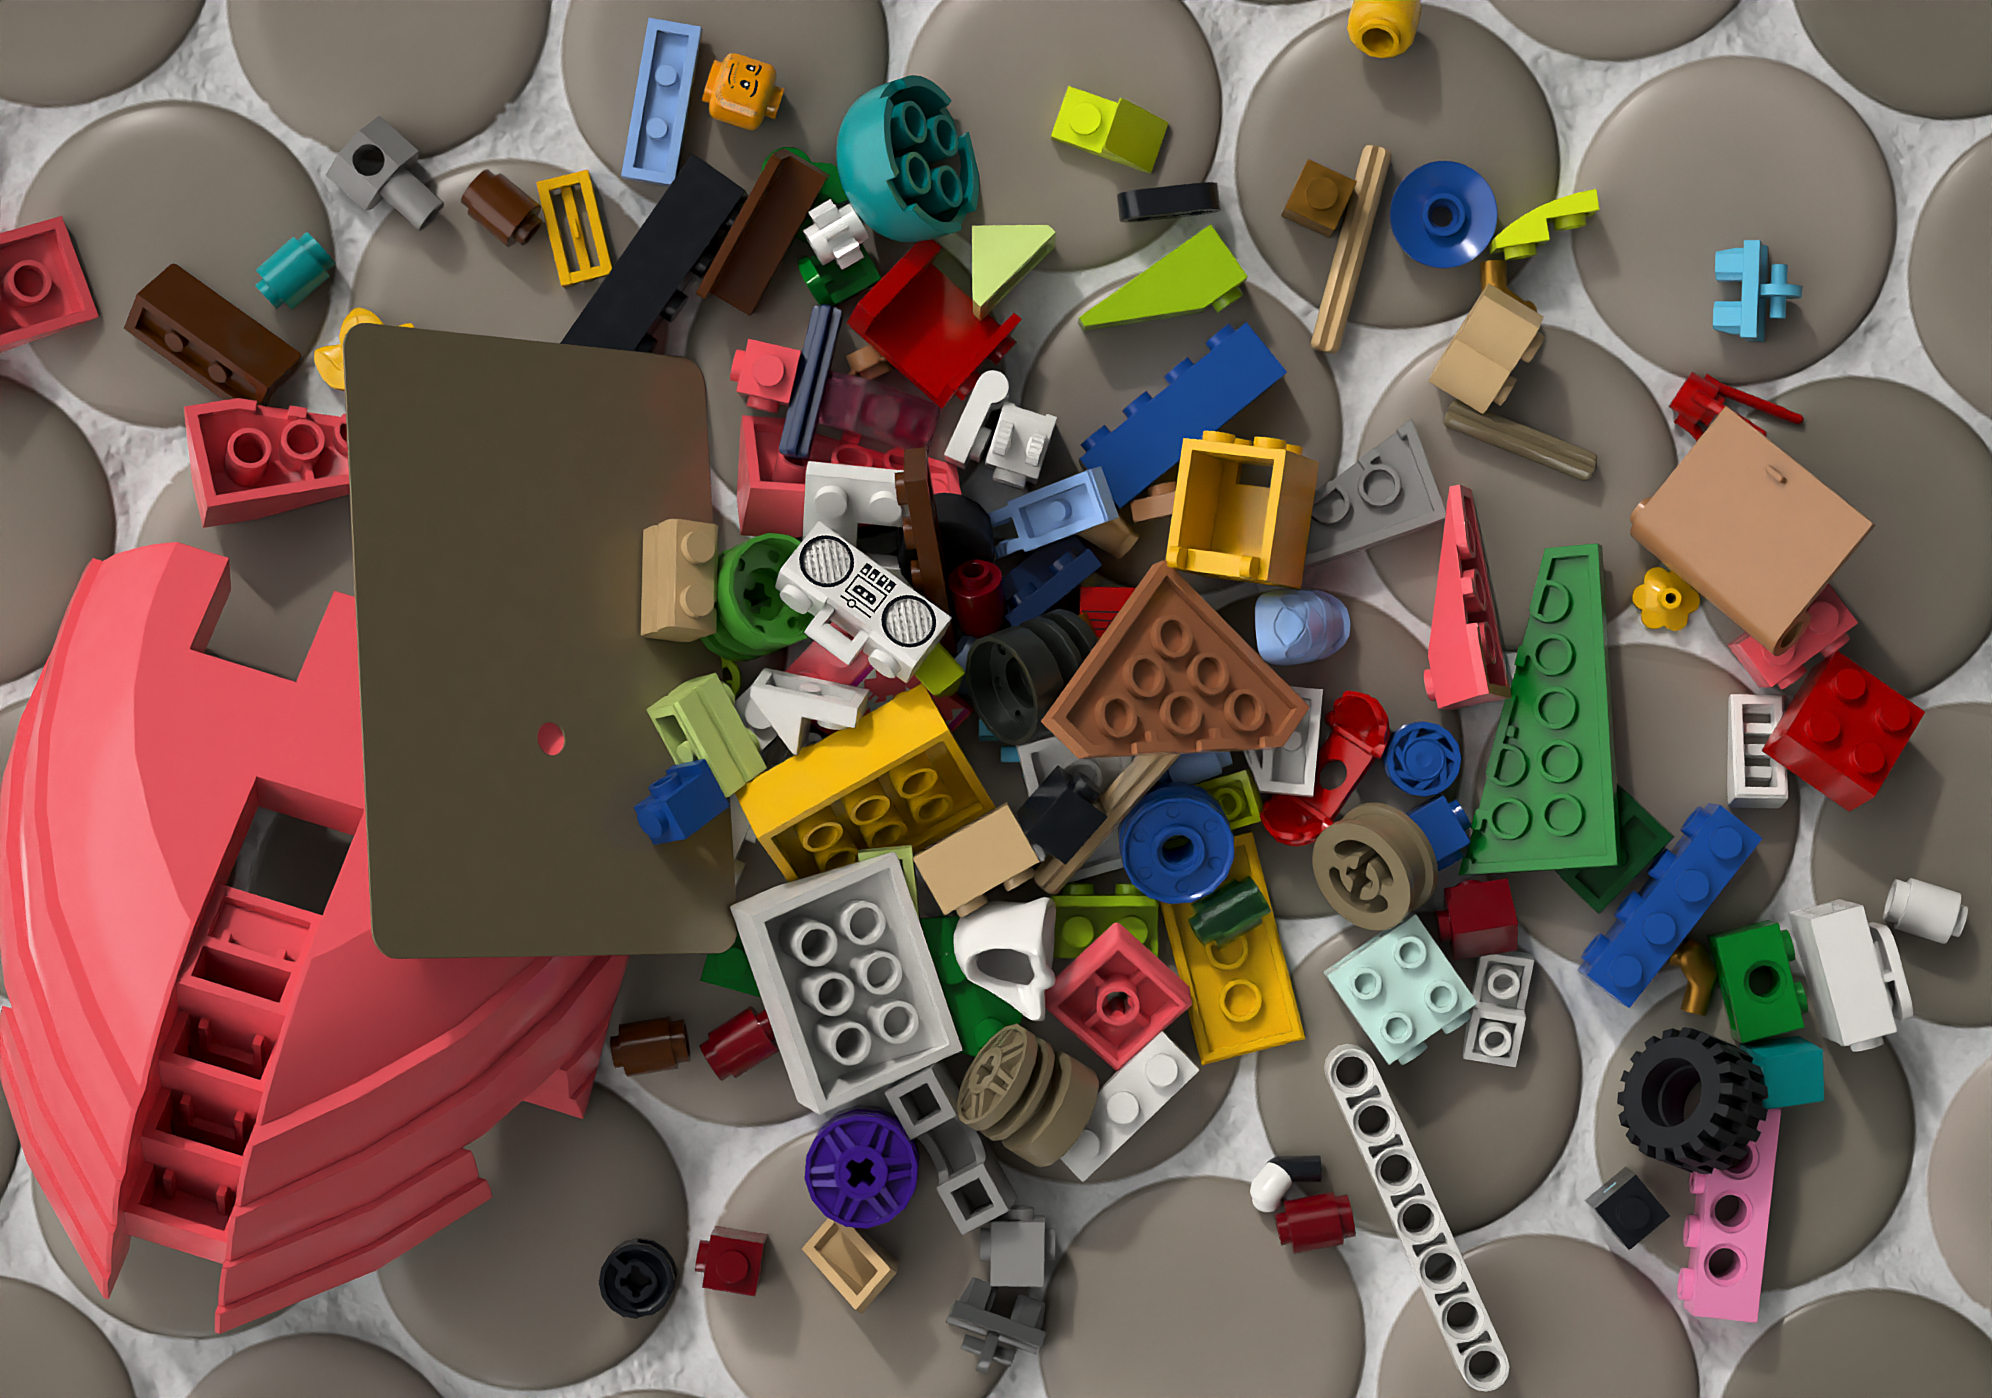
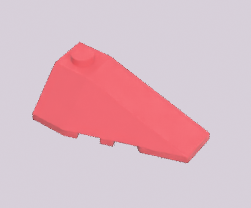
(263, 459)
(774, 485)
(1464, 635)

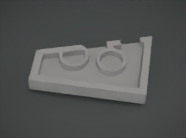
(1375, 500)

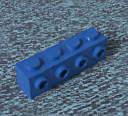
(1669, 903)

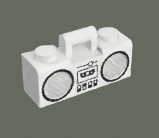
(864, 600)

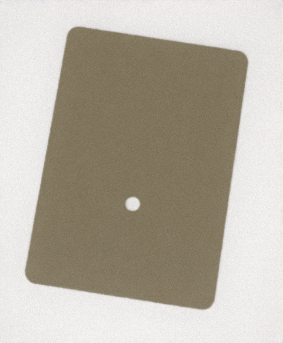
(506, 594)

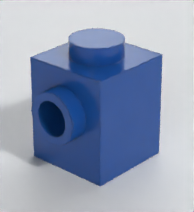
(1444, 827)

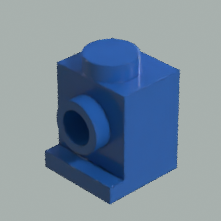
(681, 802)

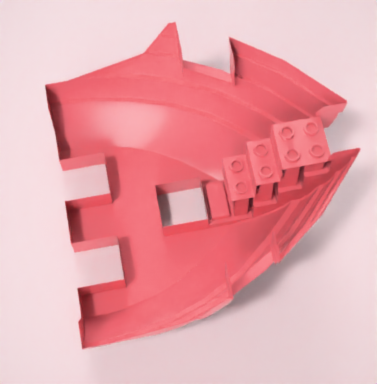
(209, 1052)

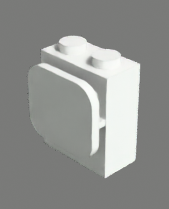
(1851, 973)

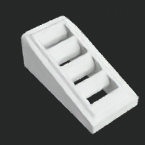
(1738, 794)

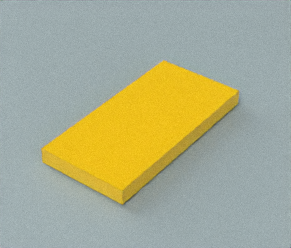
(1243, 990)

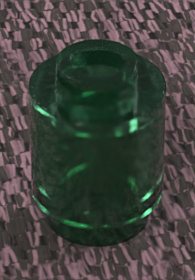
(1228, 912)

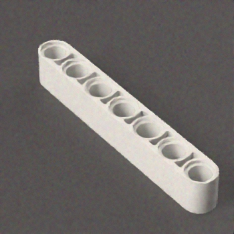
(1431, 1238)

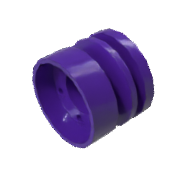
(858, 1135)

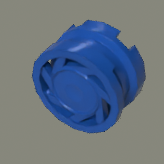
(1421, 758)

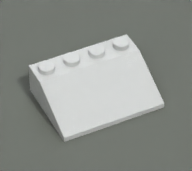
(846, 980)

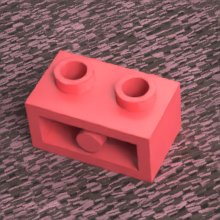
(1824, 634)

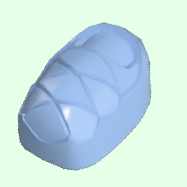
(1299, 626)

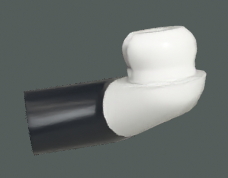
(1279, 1175)

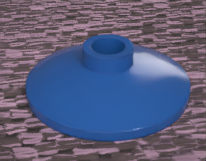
(1466, 199)

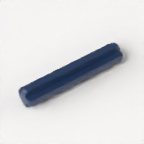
(811, 382)

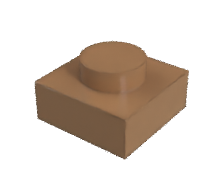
(1157, 504)

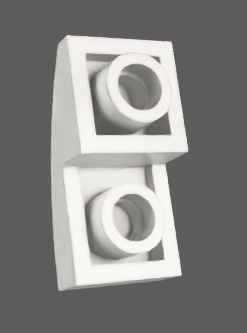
(1499, 1015)

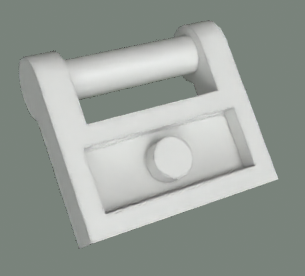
(971, 435)

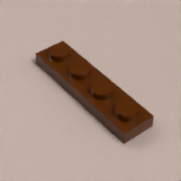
(924, 534)

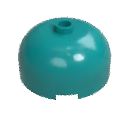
(886, 156)

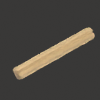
(1351, 249)
(1117, 802)

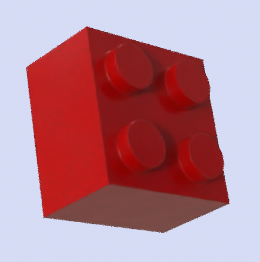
(1843, 731)

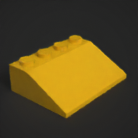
(866, 787)

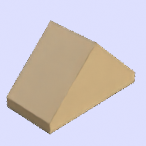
(851, 1262)

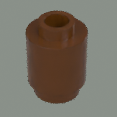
(502, 208)
(650, 1046)

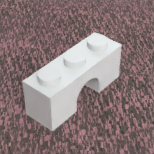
(1130, 1101)

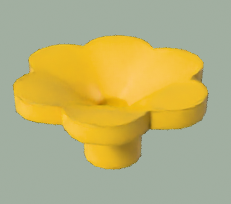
(1652, 600)

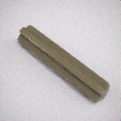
(1521, 440)

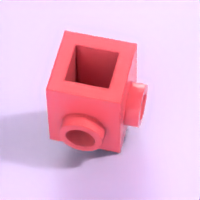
(765, 374)

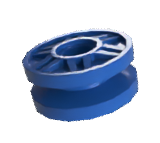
(1181, 873)

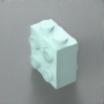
(1401, 990)

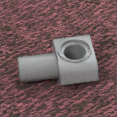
(394, 180)

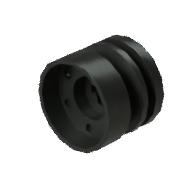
(1024, 670)

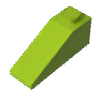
(1180, 284)

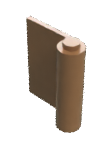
(1750, 530)

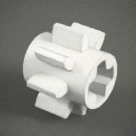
(836, 234)

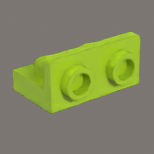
(1087, 915)

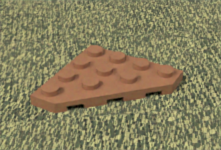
(1172, 683)

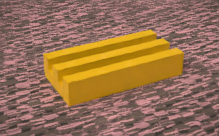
(565, 183)

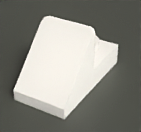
(794, 699)

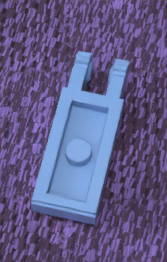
(1056, 512)

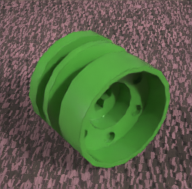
(748, 606)

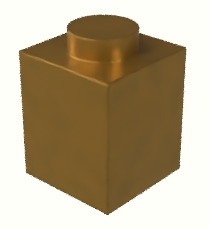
(1318, 198)

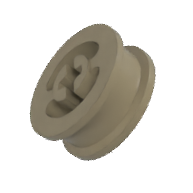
(1375, 866)

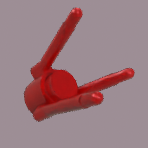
(1701, 400)

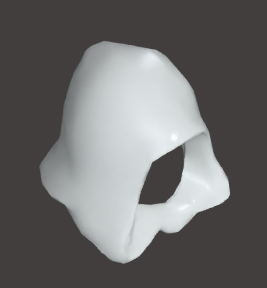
(1010, 951)

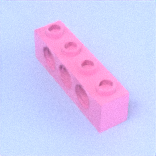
(1737, 1290)

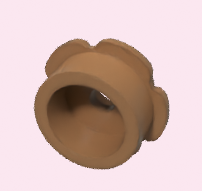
(867, 363)

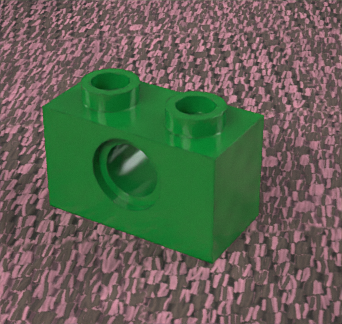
(1735, 956)

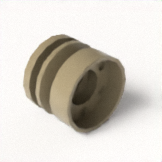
(1027, 1096)

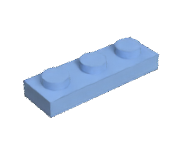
(662, 102)

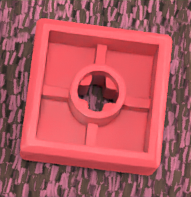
(1117, 1027)

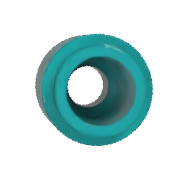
(294, 271)

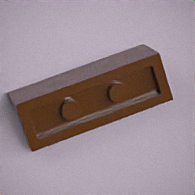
(763, 231)
(209, 337)

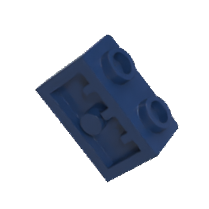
(1046, 578)

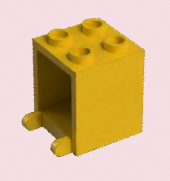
(1240, 528)

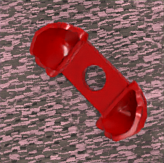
(1356, 740)

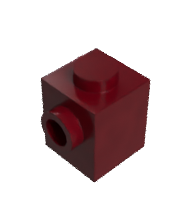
(1478, 919)
(732, 1260)

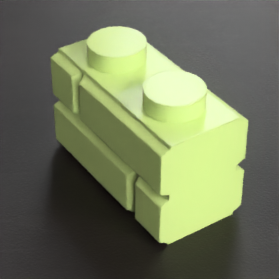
(703, 724)

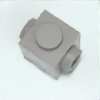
(1017, 1248)

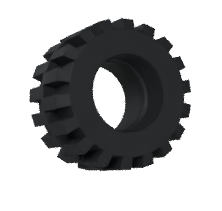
(1726, 1109)

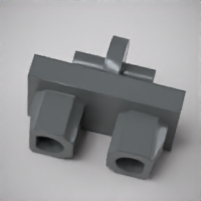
(1019, 1331)

